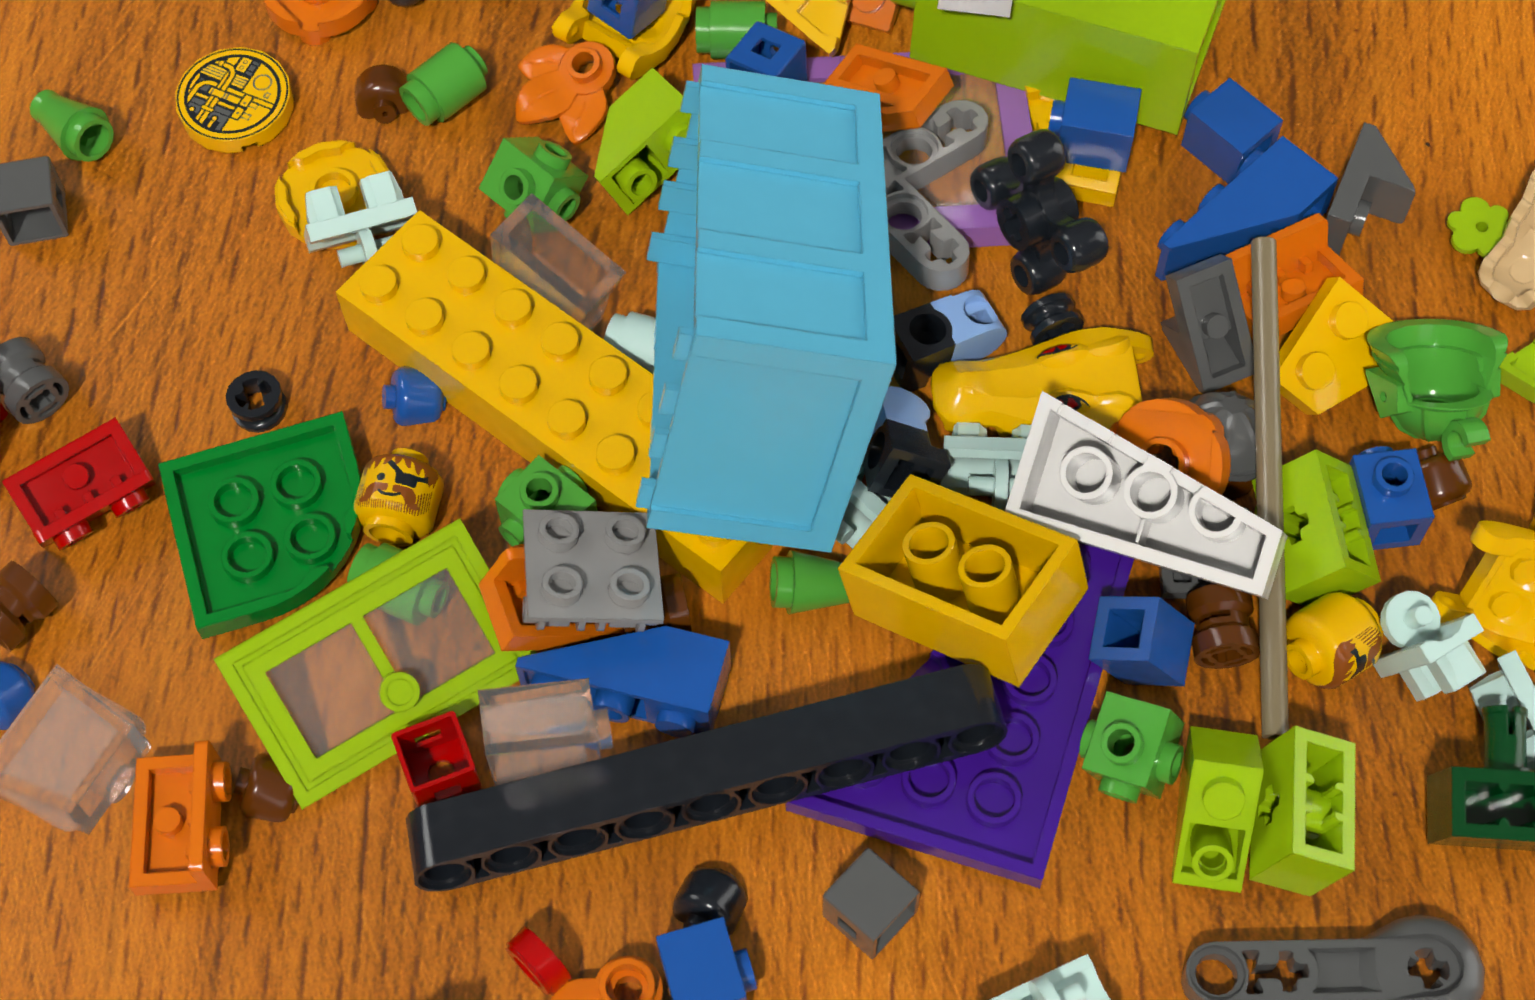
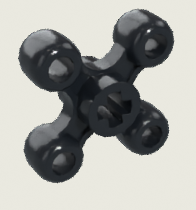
(1038, 212)

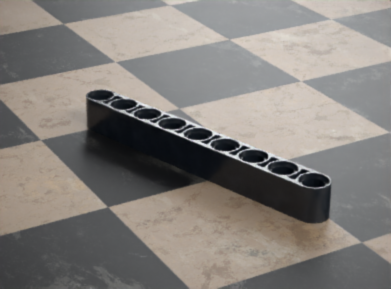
(704, 777)

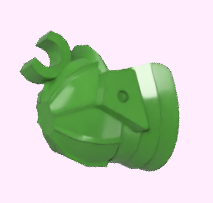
(1437, 379)

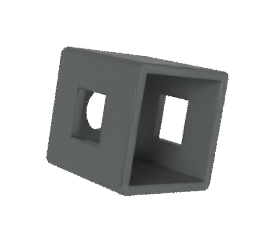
(32, 201)
(870, 903)

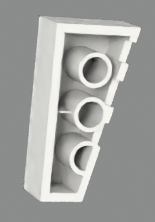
(1135, 505)

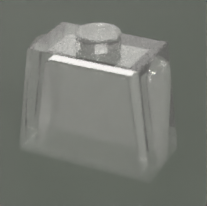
(555, 261)
(541, 728)
(70, 753)

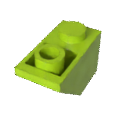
(639, 140)
(1216, 808)

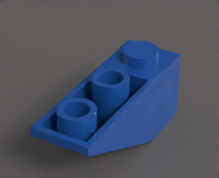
(1266, 196)
(646, 676)

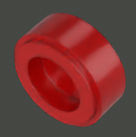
(537, 961)

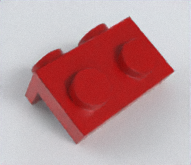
(79, 485)

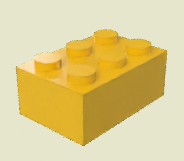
(964, 578)

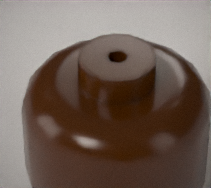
(379, 94)
(1444, 479)
(264, 791)

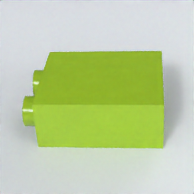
(1105, 41)

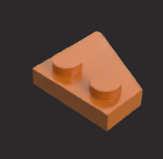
(906, 86)

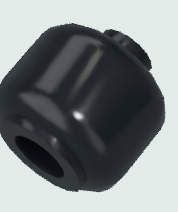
(709, 895)

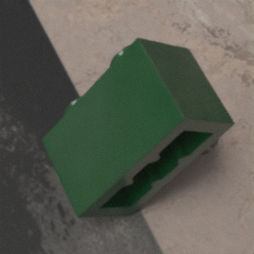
(1488, 803)

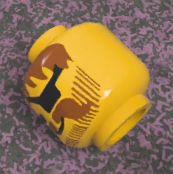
(398, 497)
(1334, 640)

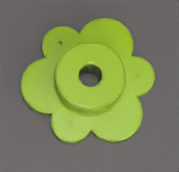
(1477, 226)

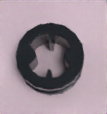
(1051, 318)
(261, 418)

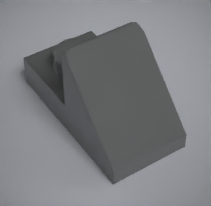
(1370, 185)
(1209, 324)

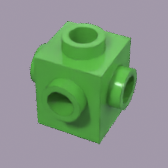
(537, 168)
(539, 488)
(1132, 748)

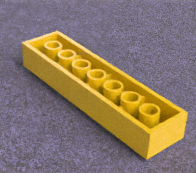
(525, 377)

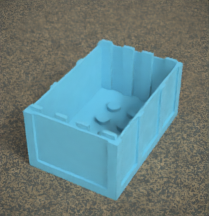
(769, 310)

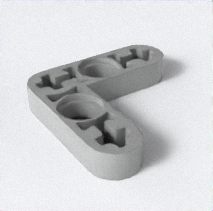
(905, 180)

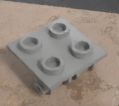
(591, 570)

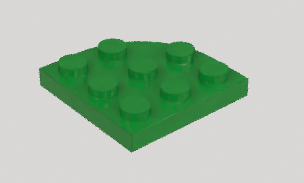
(263, 521)

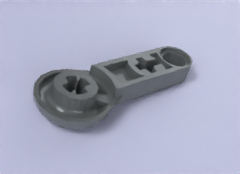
(1351, 968)

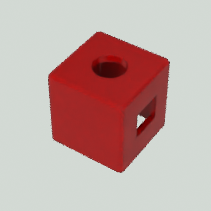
(422, 756)

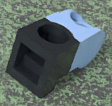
(943, 332)
(902, 445)

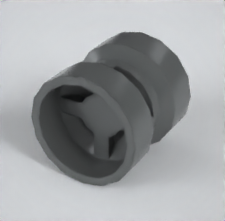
(28, 384)

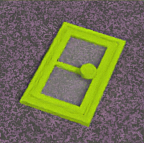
(370, 663)

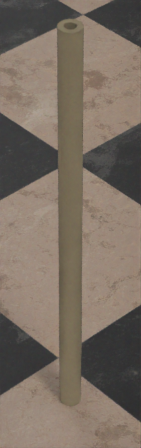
(1269, 481)

